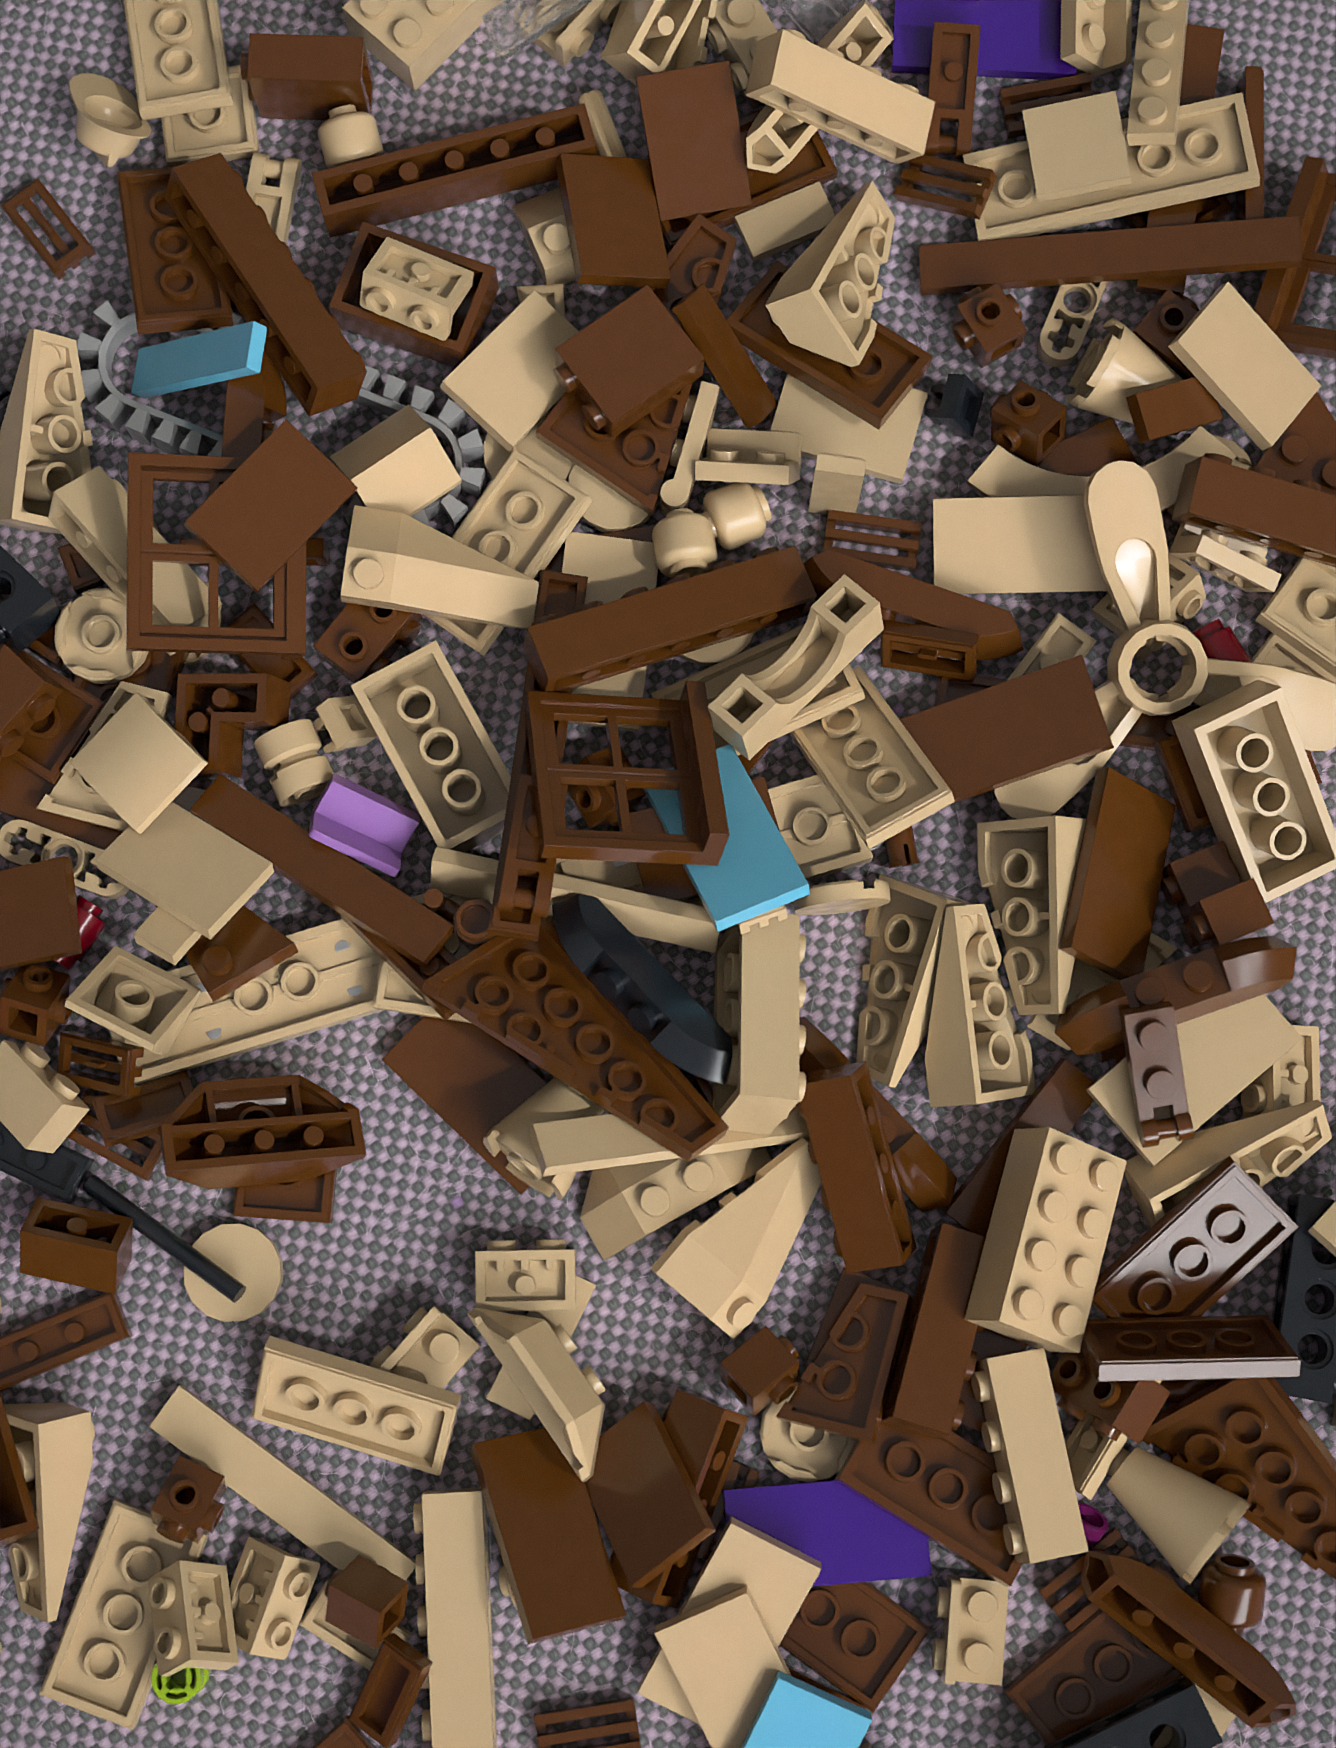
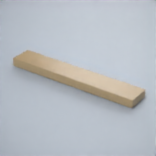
(639, 912)
(611, 1142)
(274, 1485)

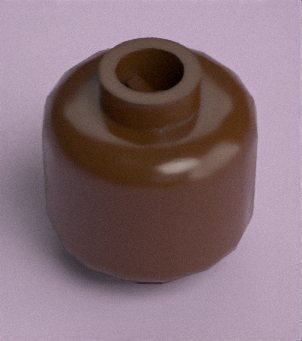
(1233, 1591)

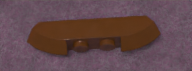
(251, 408)
(920, 603)
(1190, 984)
(919, 1169)
(1188, 1637)

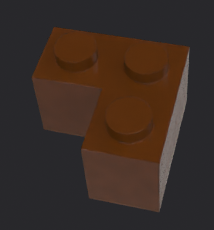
(218, 709)
(1213, 899)

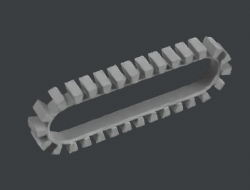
(168, 435)

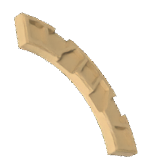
(1009, 476)

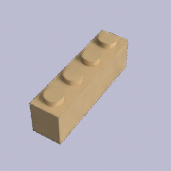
(840, 96)
(94, 520)
(1029, 1457)

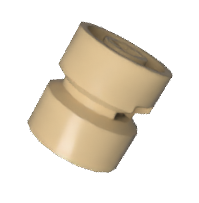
(294, 759)

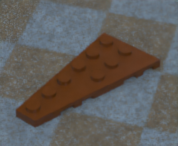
(639, 456)
(560, 1021)
(1264, 1450)

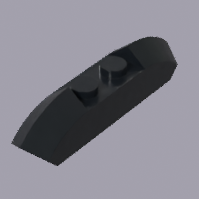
(642, 988)

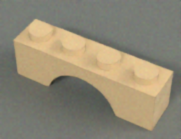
(833, 635)

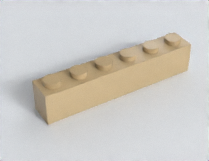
(456, 1618)

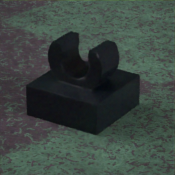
(958, 406)

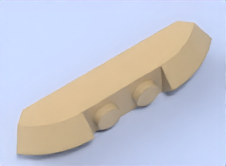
(778, 137)

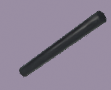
(165, 1239)

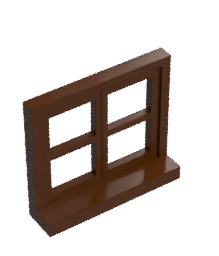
(1285, 287)
(289, 583)
(694, 777)

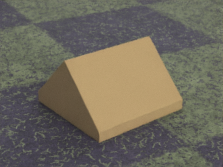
(398, 465)
(135, 1000)

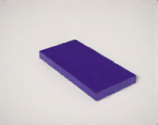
(1015, 36)
(835, 1527)

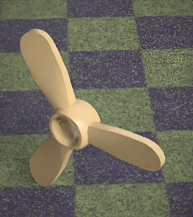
(1135, 565)

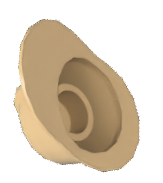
(106, 117)

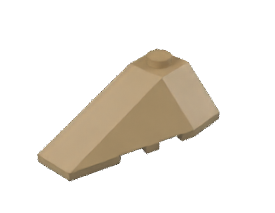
(832, 286)
(42, 432)
(422, 571)
(1030, 882)
(900, 976)
(972, 1035)
(1260, 1145)
(739, 1251)
(56, 1465)

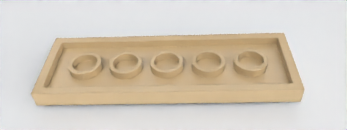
(1209, 159)

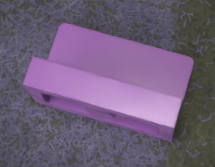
(362, 824)

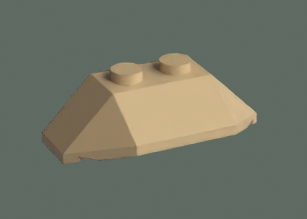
(643, 1197)
(550, 1381)

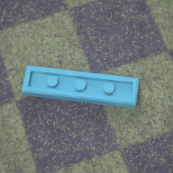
(199, 360)

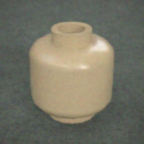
(349, 136)
(736, 514)
(684, 543)

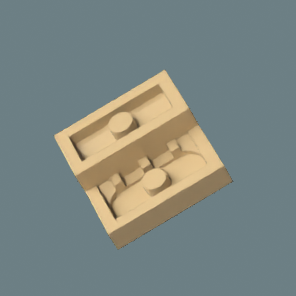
(138, 763)

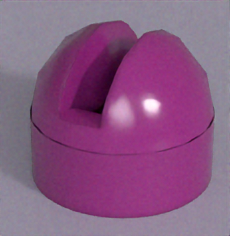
(1093, 1523)

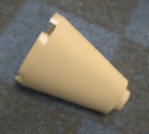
(1117, 370)
(511, 1135)
(1175, 1508)

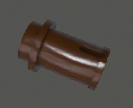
(902, 849)

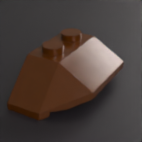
(259, 1133)

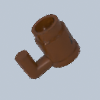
(469, 919)

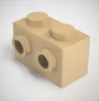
(735, 36)
(36, 1100)

